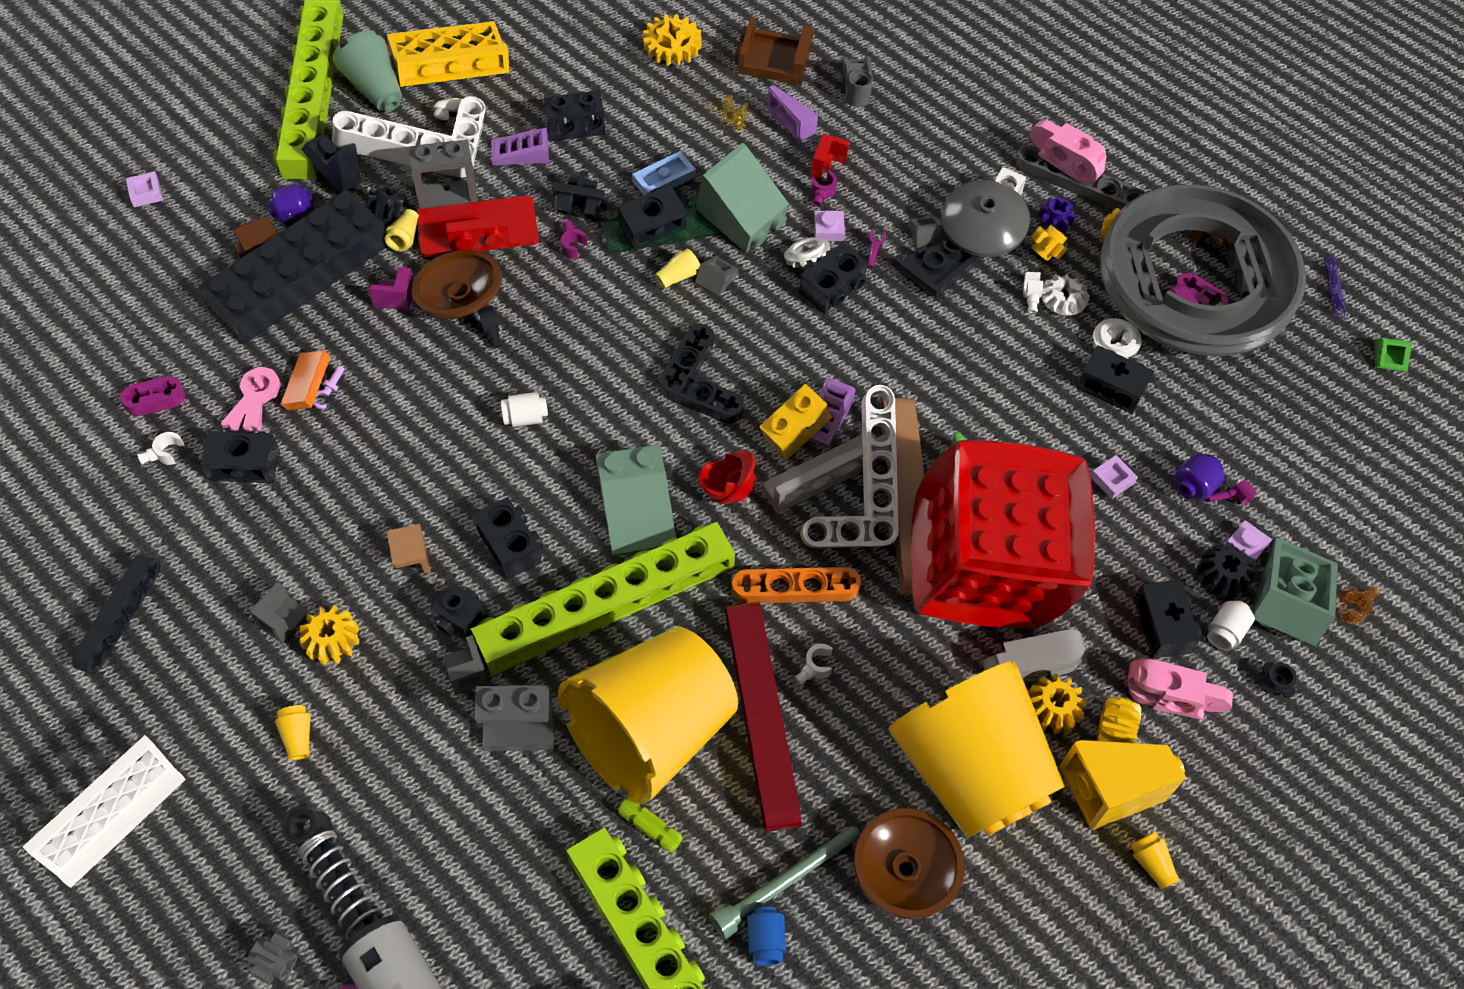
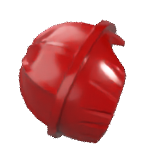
(729, 478)

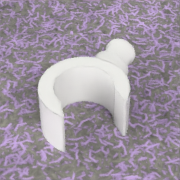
(1032, 290)
(158, 445)
(810, 669)

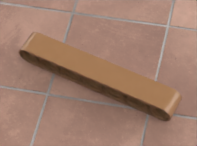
(909, 476)

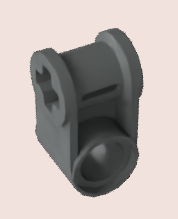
(857, 80)

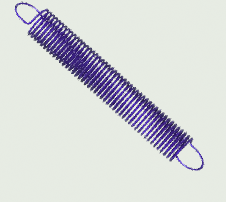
(1334, 290)

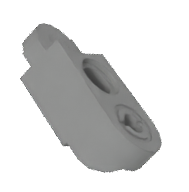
(1042, 655)

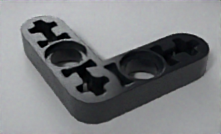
(690, 383)

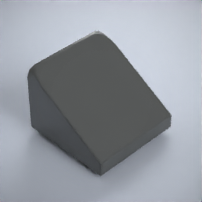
(926, 231)
(715, 275)

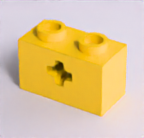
(796, 421)

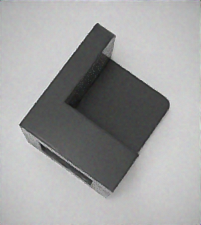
(278, 613)
(465, 667)

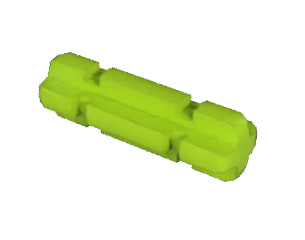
(650, 825)

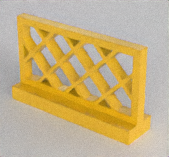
(445, 64)

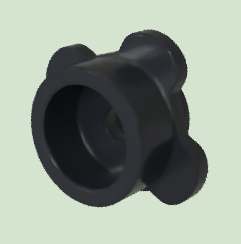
(1282, 671)

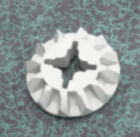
(806, 252)
(1055, 299)
(1114, 328)

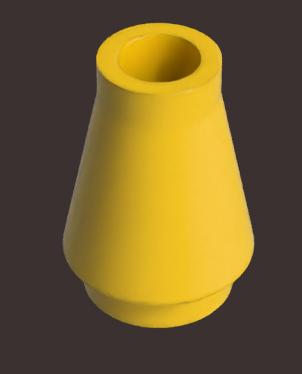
(294, 730)
(1155, 858)

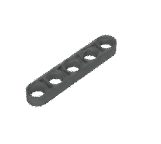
(1090, 191)

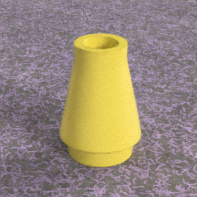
(402, 231)
(679, 267)

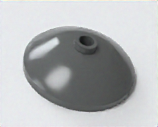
(983, 229)

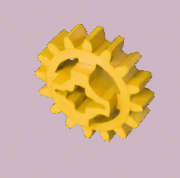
(672, 39)

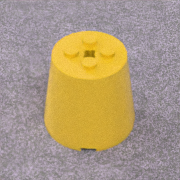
(648, 710)
(982, 751)

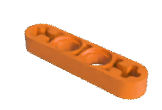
(795, 578)

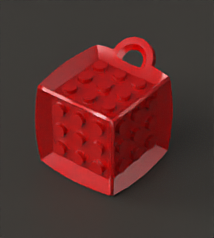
(1002, 534)

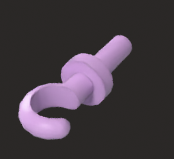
(329, 386)

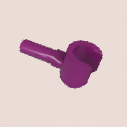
(874, 248)
(1242, 491)

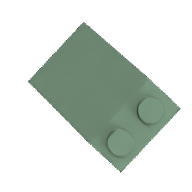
(635, 499)
(1296, 592)

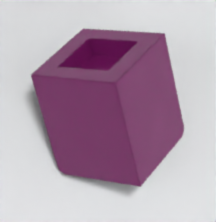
(395, 293)

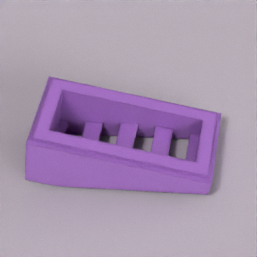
(792, 114)
(534, 144)
(841, 397)

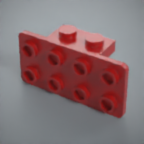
(477, 226)

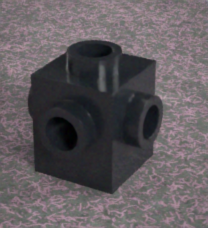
(457, 611)

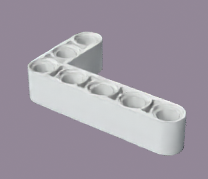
(391, 140)
(872, 482)

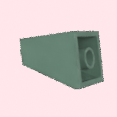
(741, 199)

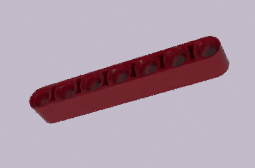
(762, 718)

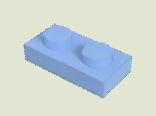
(668, 171)

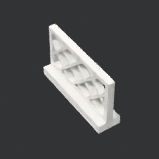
(103, 828)

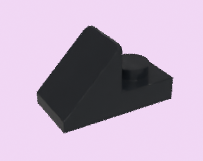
(336, 165)

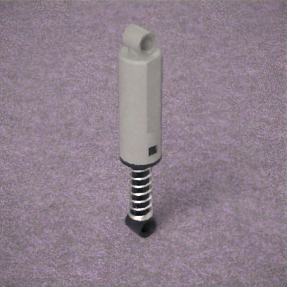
(379, 950)

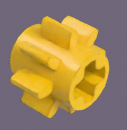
(1049, 242)

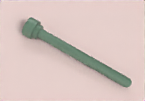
(729, 918)

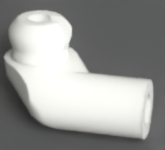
(444, 106)

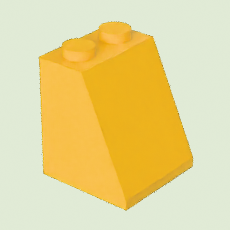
(1120, 778)

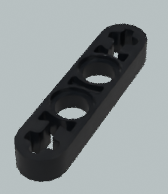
(116, 614)

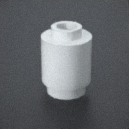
(524, 409)
(1230, 625)

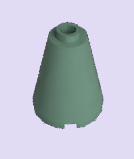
(370, 69)

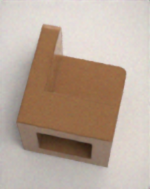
(408, 547)

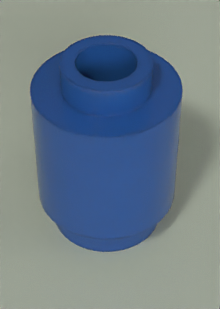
(766, 936)

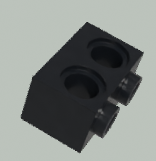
(574, 115)
(833, 278)
(503, 539)

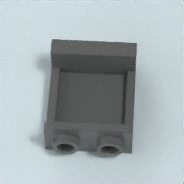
(515, 717)

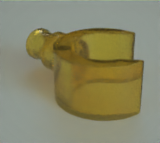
(735, 116)

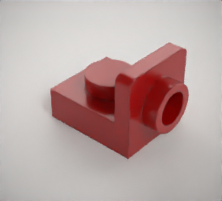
(828, 150)

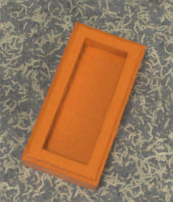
(305, 380)

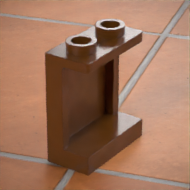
(774, 54)

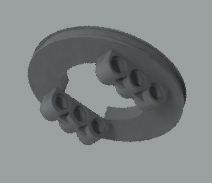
(1259, 252)

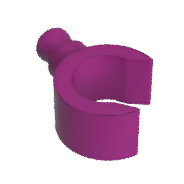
(822, 192)
(572, 235)

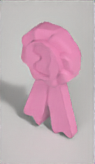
(257, 387)

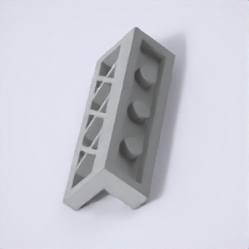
(817, 474)

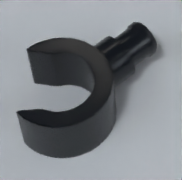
(490, 325)

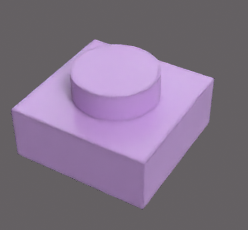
(144, 189)
(829, 225)
(1113, 476)
(1250, 539)

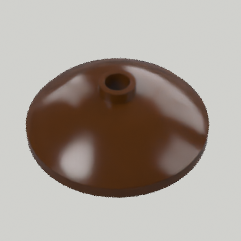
(456, 284)
(923, 845)

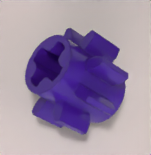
(1057, 213)

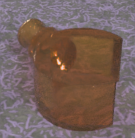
(1363, 600)

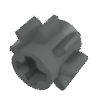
(272, 958)

